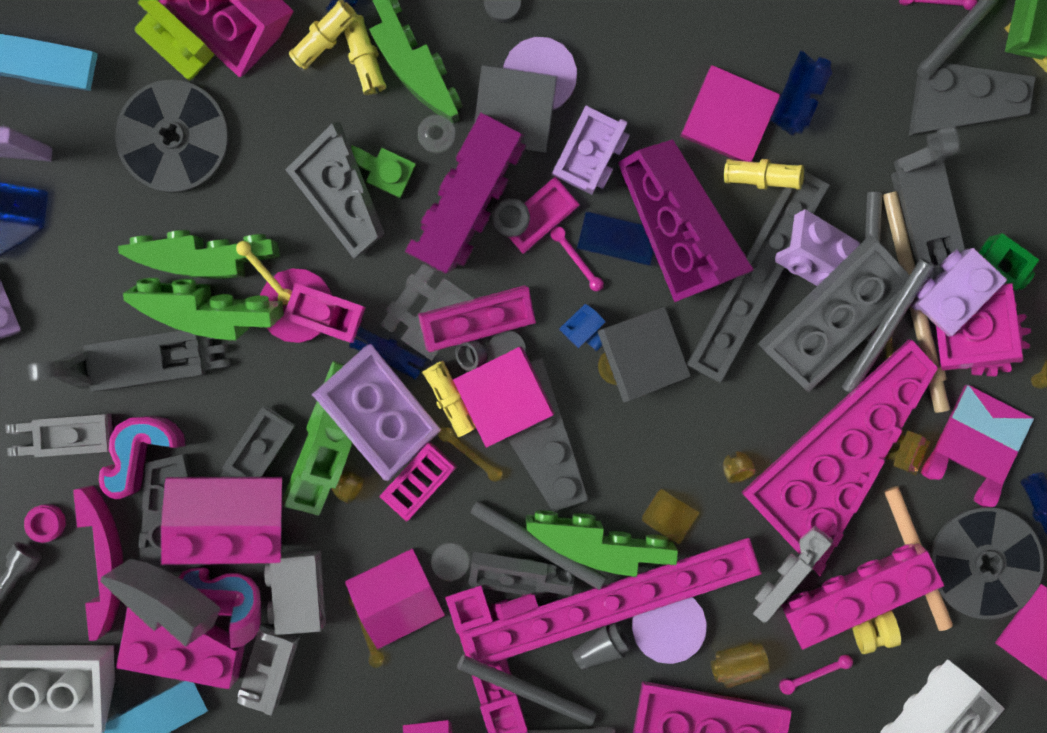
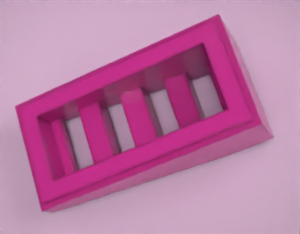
(439, 460)

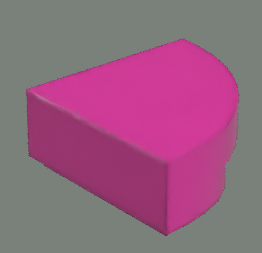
(507, 609)

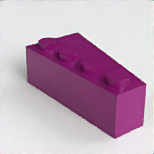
(467, 194)
(681, 221)

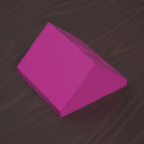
(394, 598)

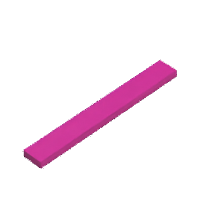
(613, 602)

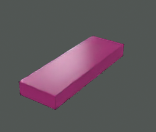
(476, 318)

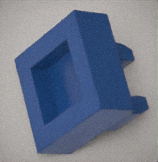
(584, 327)

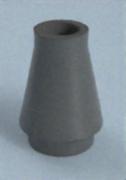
(602, 647)

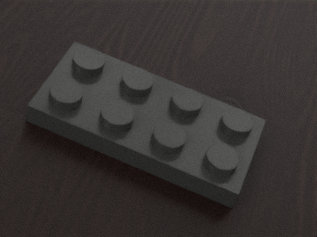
(836, 314)

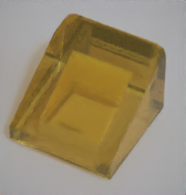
(669, 516)

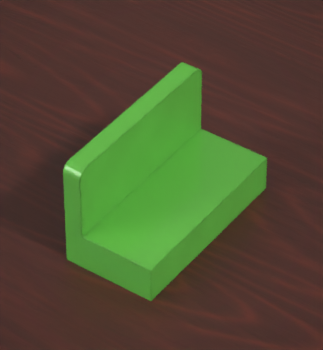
(1028, 29)

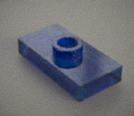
(615, 239)

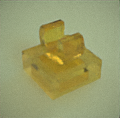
(910, 453)

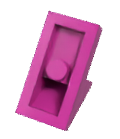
(324, 313)

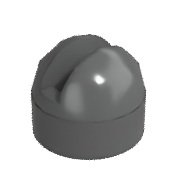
(471, 354)

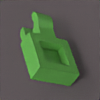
(387, 171)

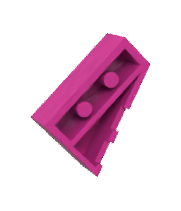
(159, 653)

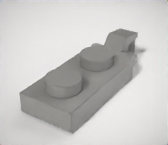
(793, 571)

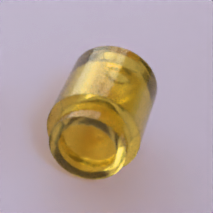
(740, 664)

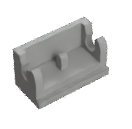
(267, 670)

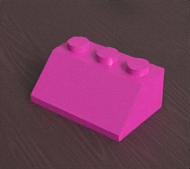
(233, 29)
(221, 520)

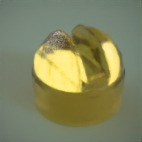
(738, 468)
(348, 487)

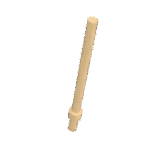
(920, 320)

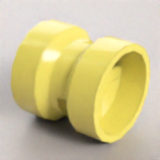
(877, 632)

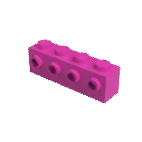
(861, 594)

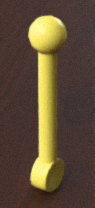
(244, 249)

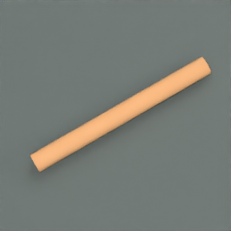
(910, 536)

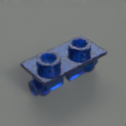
(795, 107)

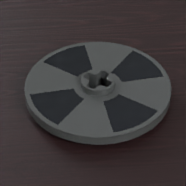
(160, 109)
(1015, 566)

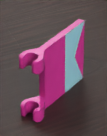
(982, 438)

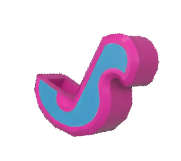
(129, 449)
(236, 597)

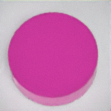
(44, 523)

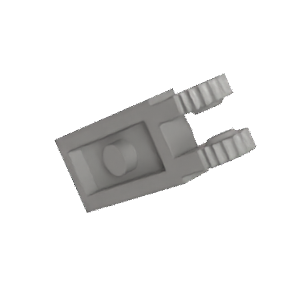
(64, 435)

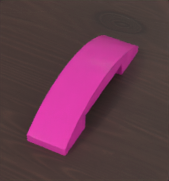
(94, 512)
(498, 706)

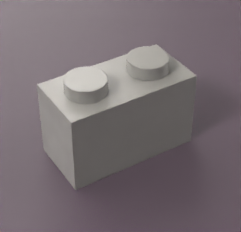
(296, 593)

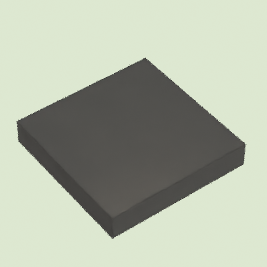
(519, 101)
(643, 354)

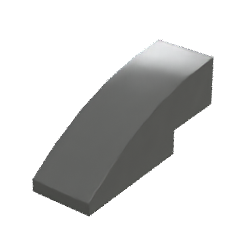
(162, 600)

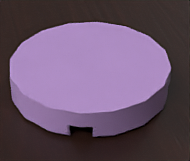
(546, 57)
(671, 631)

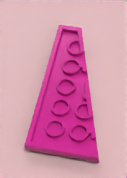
(837, 460)

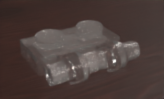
(442, 296)

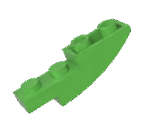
(414, 68)
(186, 255)
(193, 310)
(319, 461)
(584, 543)

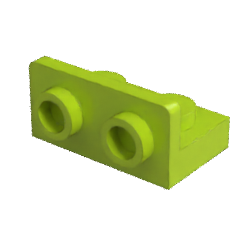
(172, 39)

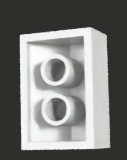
(55, 688)
(947, 705)

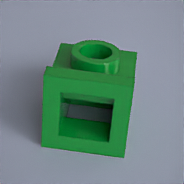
(1017, 259)

